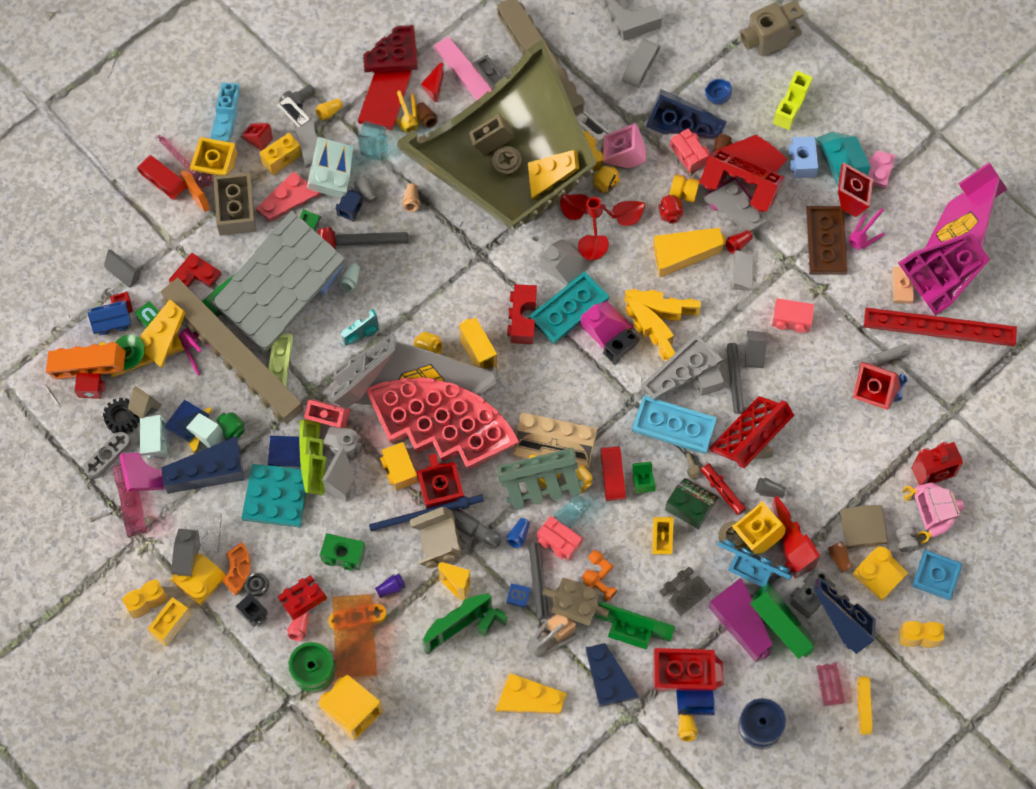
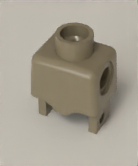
(771, 27)

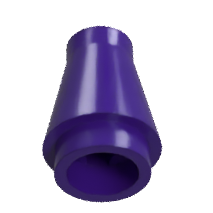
(392, 585)

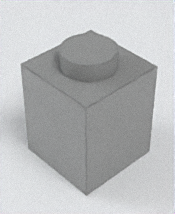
(709, 381)

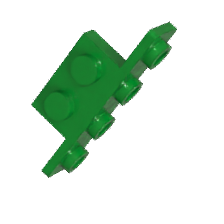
(633, 627)

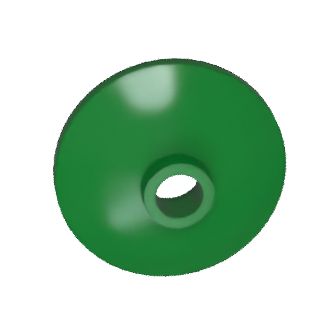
(134, 347)

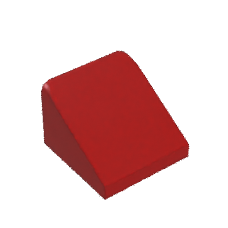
(121, 297)

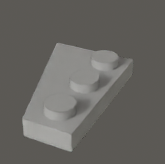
(736, 204)

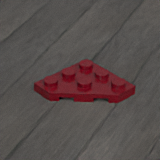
(393, 52)

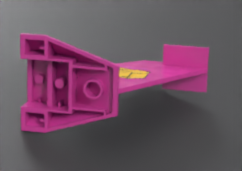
(955, 247)

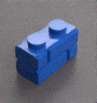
(109, 317)

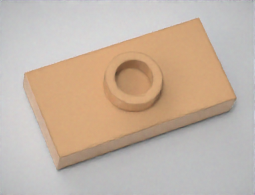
(902, 287)

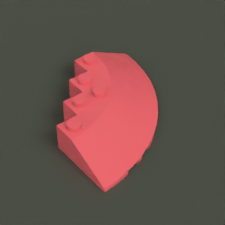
(441, 417)

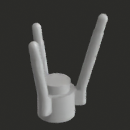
(539, 646)

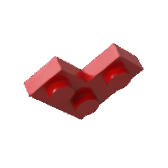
(198, 269)

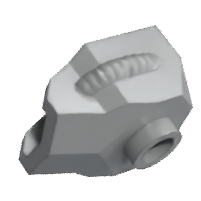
(346, 438)

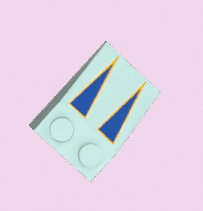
(330, 168)

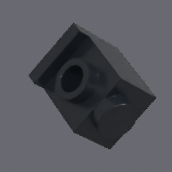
(249, 605)

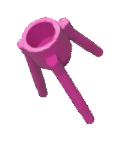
(859, 239)
(190, 340)

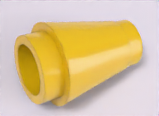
(328, 109)
(687, 728)

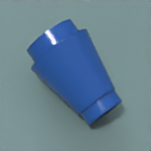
(518, 533)

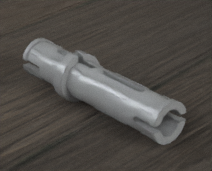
(882, 357)

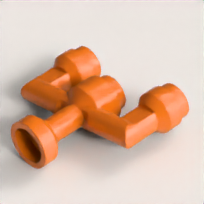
(593, 579)

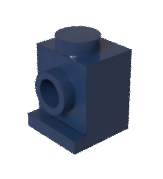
(349, 205)

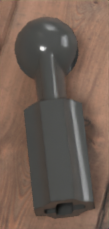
(472, 527)

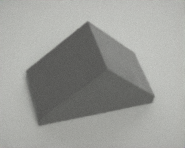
(755, 349)

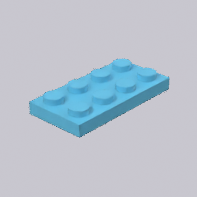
(674, 424)

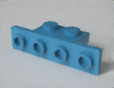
(751, 567)

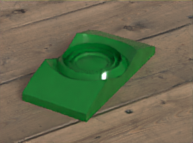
(456, 620)

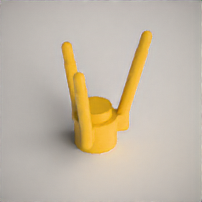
(408, 121)

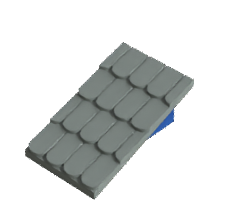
(278, 281)

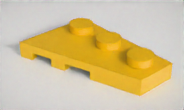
(550, 170)
(161, 332)
(529, 696)

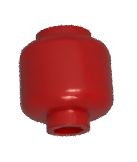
(671, 209)

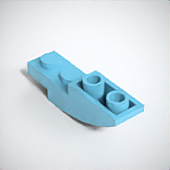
(226, 112)

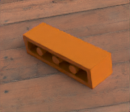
(93, 359)

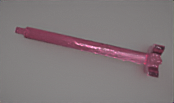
(201, 179)

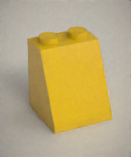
(350, 706)

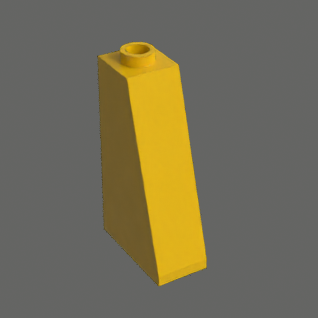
(686, 248)

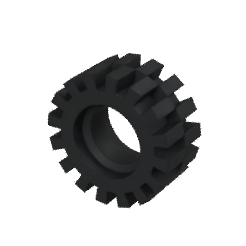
(114, 408)

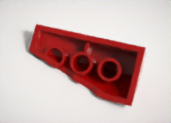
(797, 549)

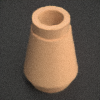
(411, 198)

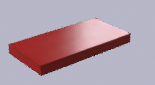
(382, 100)

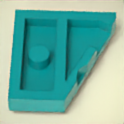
(360, 329)

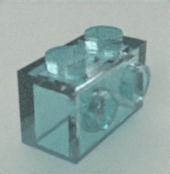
(373, 141)

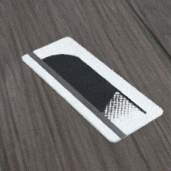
(293, 112)
(592, 125)

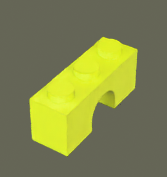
(793, 100)

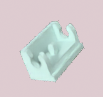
(153, 437)

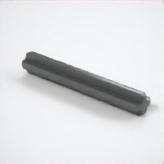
(372, 238)
(735, 378)
(538, 580)

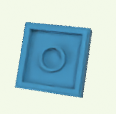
(937, 575)

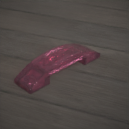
(131, 505)

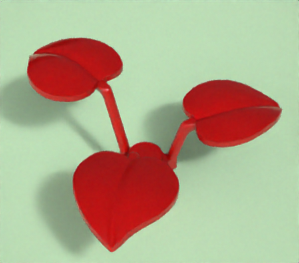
(576, 205)

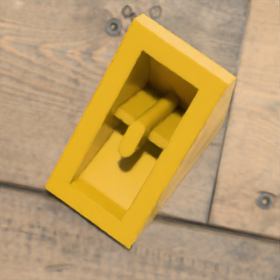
(662, 535)

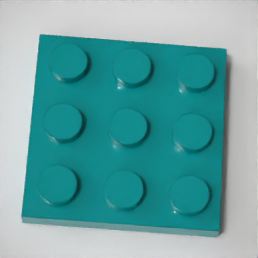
(274, 496)

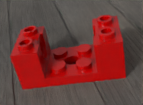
(723, 163)

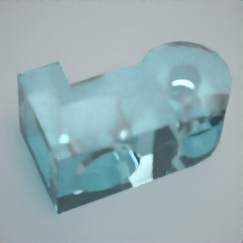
(573, 511)

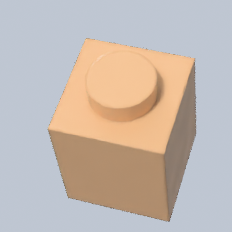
(567, 630)

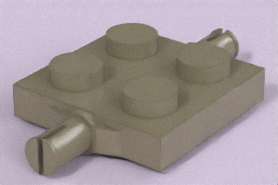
(575, 601)

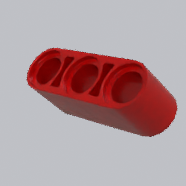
(161, 177)
(613, 473)

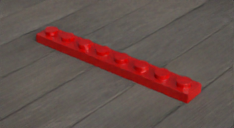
(940, 327)

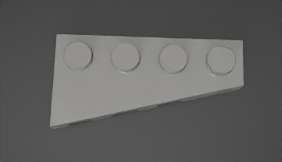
(682, 367)

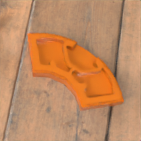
(196, 193)
(239, 568)

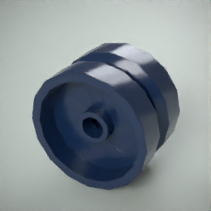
(760, 735)

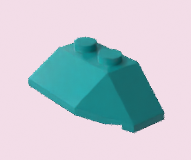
(840, 149)

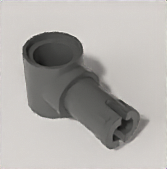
(300, 96)

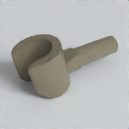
(692, 472)

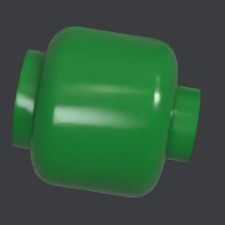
(231, 425)

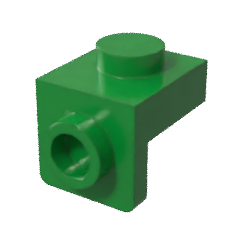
(310, 218)
(643, 477)
(485, 622)

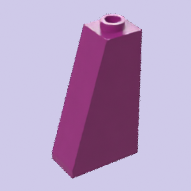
(742, 620)

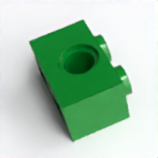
(334, 544)

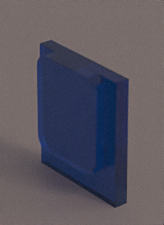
(182, 418)
(284, 451)
(695, 702)

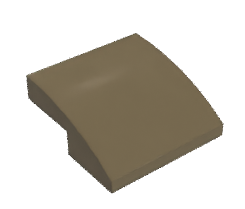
(864, 526)

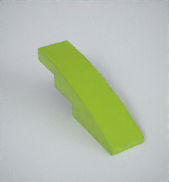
(311, 457)

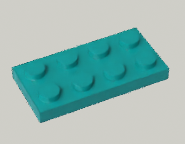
(566, 307)

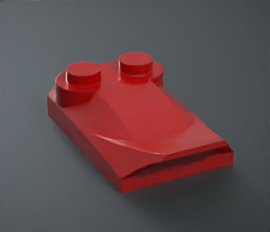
(686, 669)

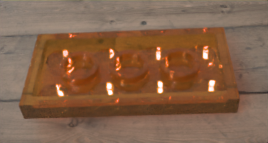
(354, 635)

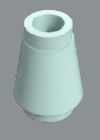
(350, 277)

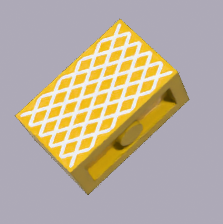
(169, 621)

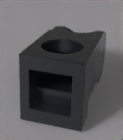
(620, 345)

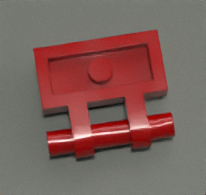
(303, 601)

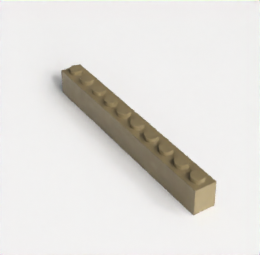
(233, 353)

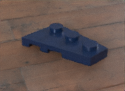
(608, 677)

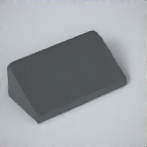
(121, 269)

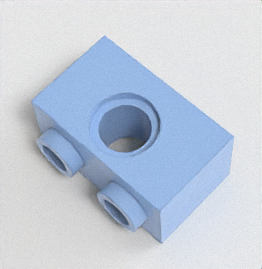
(807, 166)

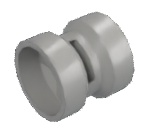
(907, 539)

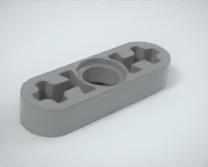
(107, 447)

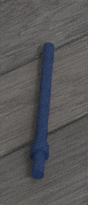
(462, 503)

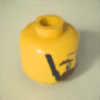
(606, 179)

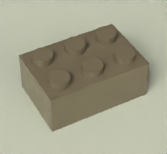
(234, 204)

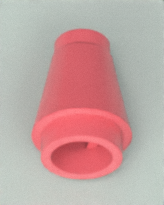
(298, 628)

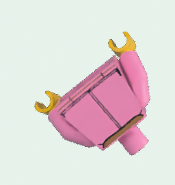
(936, 508)

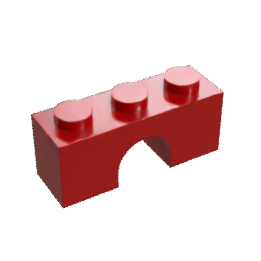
(521, 328)

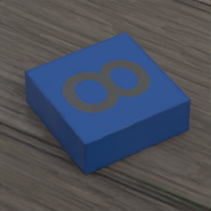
(518, 595)

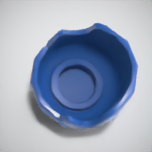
(718, 91)

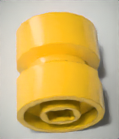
(684, 188)

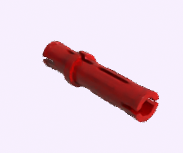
(717, 482)

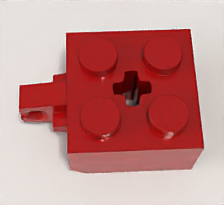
(937, 464)
(437, 475)

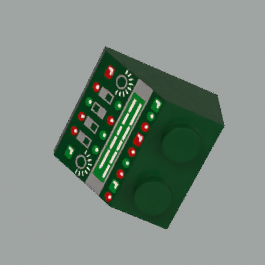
(690, 503)

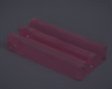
(827, 667)

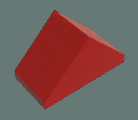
(258, 135)

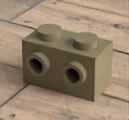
(491, 134)

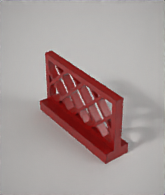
(758, 436)

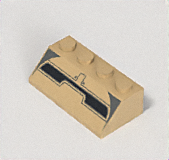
(546, 435)

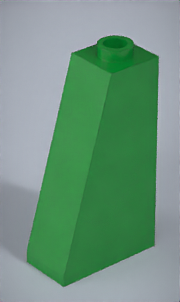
(782, 621)

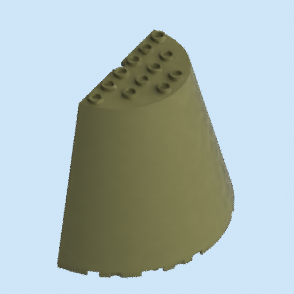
(542, 127)

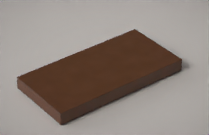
(826, 240)

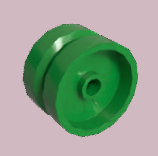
(310, 655)

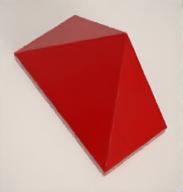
(433, 82)

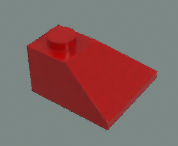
(854, 190)

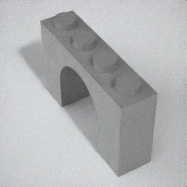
(632, 23)

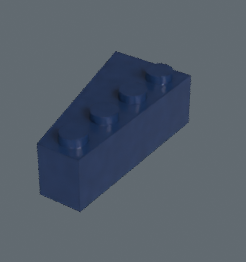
(205, 468)

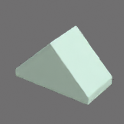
(206, 430)

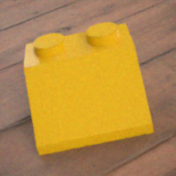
(214, 157)

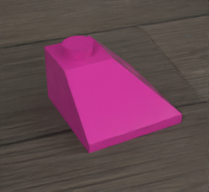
(603, 323)

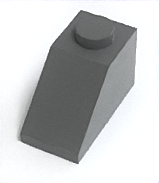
(185, 552)

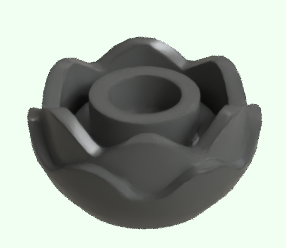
(252, 580)

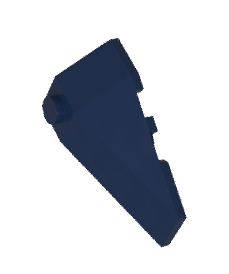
(675, 115)
(851, 621)

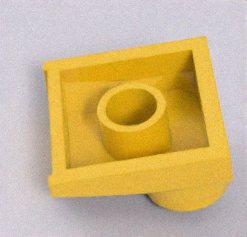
(760, 529)
(880, 572)
(203, 582)

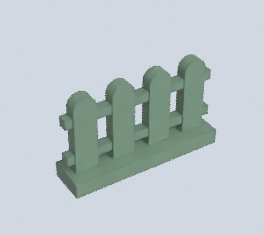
(537, 467)

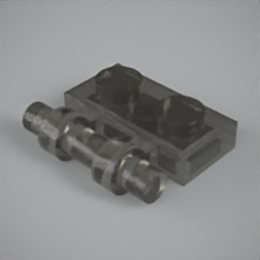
(689, 595)

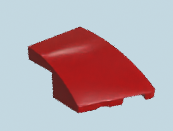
(757, 152)

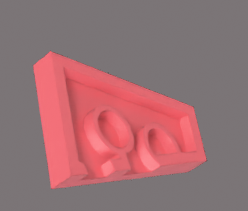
(285, 197)

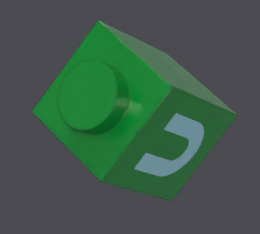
(146, 314)

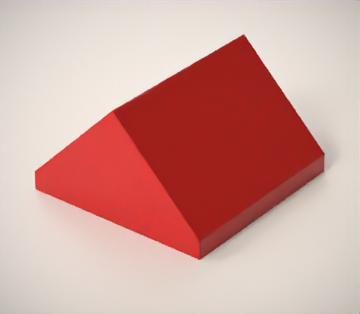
(876, 386)

